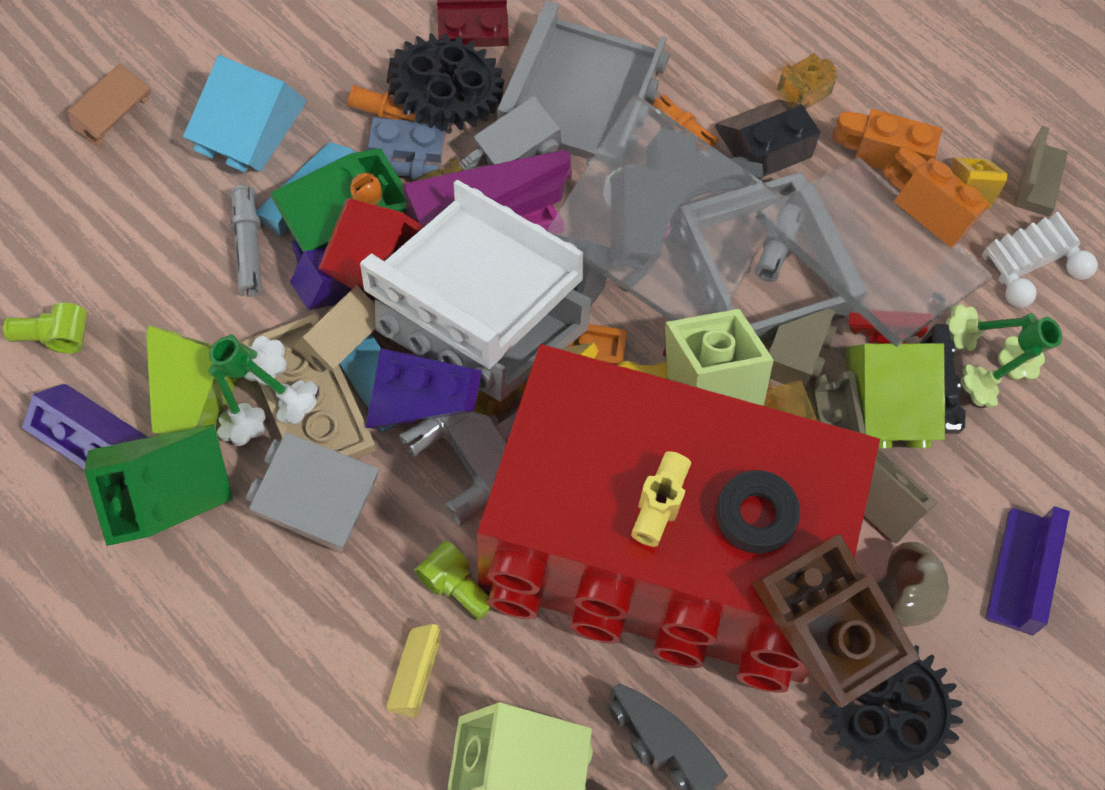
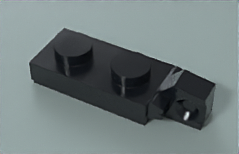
(954, 413)

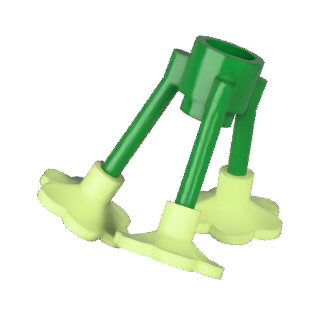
(1020, 355)

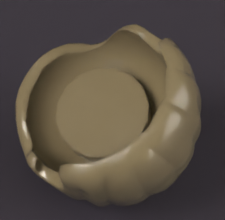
(915, 584)

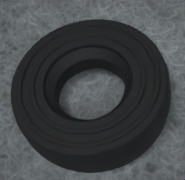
(752, 538)

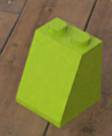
(900, 391)

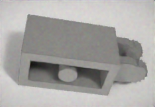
(515, 136)

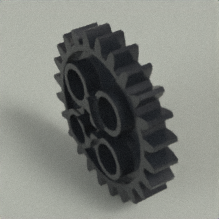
(445, 81)
(888, 748)

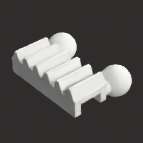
(1033, 249)

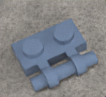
(408, 141)

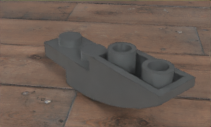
(665, 740)

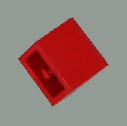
(361, 232)

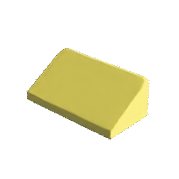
(414, 670)

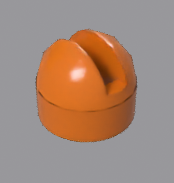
(370, 192)

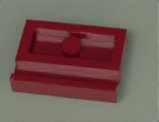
(474, 21)

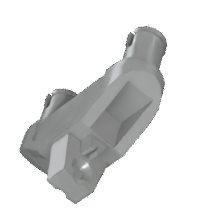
(479, 445)

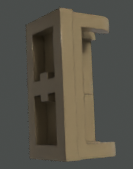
(837, 402)

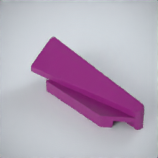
(518, 184)

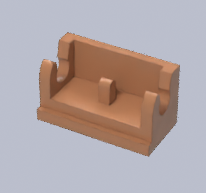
(107, 103)

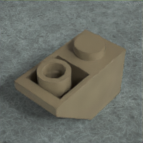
(799, 345)

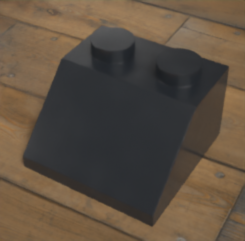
(772, 135)

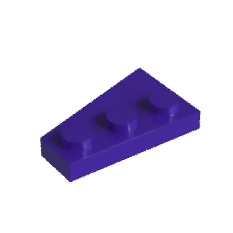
(418, 389)

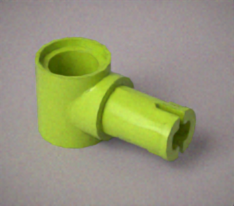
(59, 330)
(448, 573)

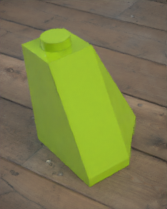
(179, 382)

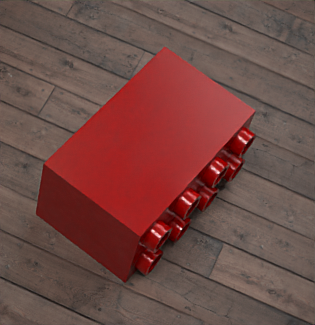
(572, 496)

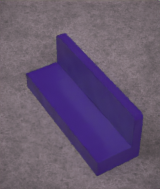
(75, 423)
(1027, 570)

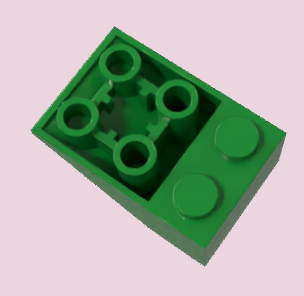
(316, 200)
(156, 482)

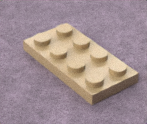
(336, 417)

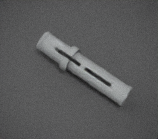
(245, 228)

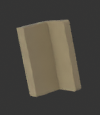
(1041, 176)
(895, 499)

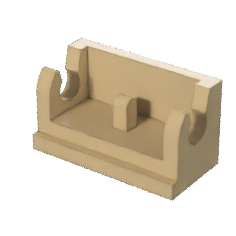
(338, 331)

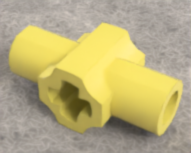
(653, 514)

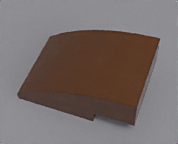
(836, 620)

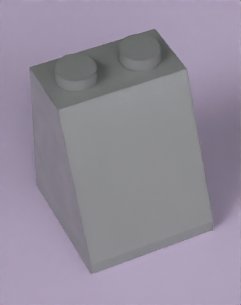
(312, 490)

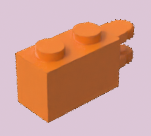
(882, 134)
(935, 196)

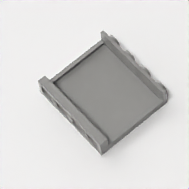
(582, 78)
(556, 329)

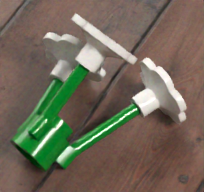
(258, 363)

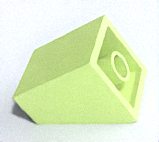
(719, 355)
(518, 751)

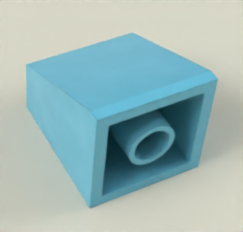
(242, 115)

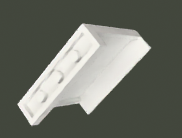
(476, 276)

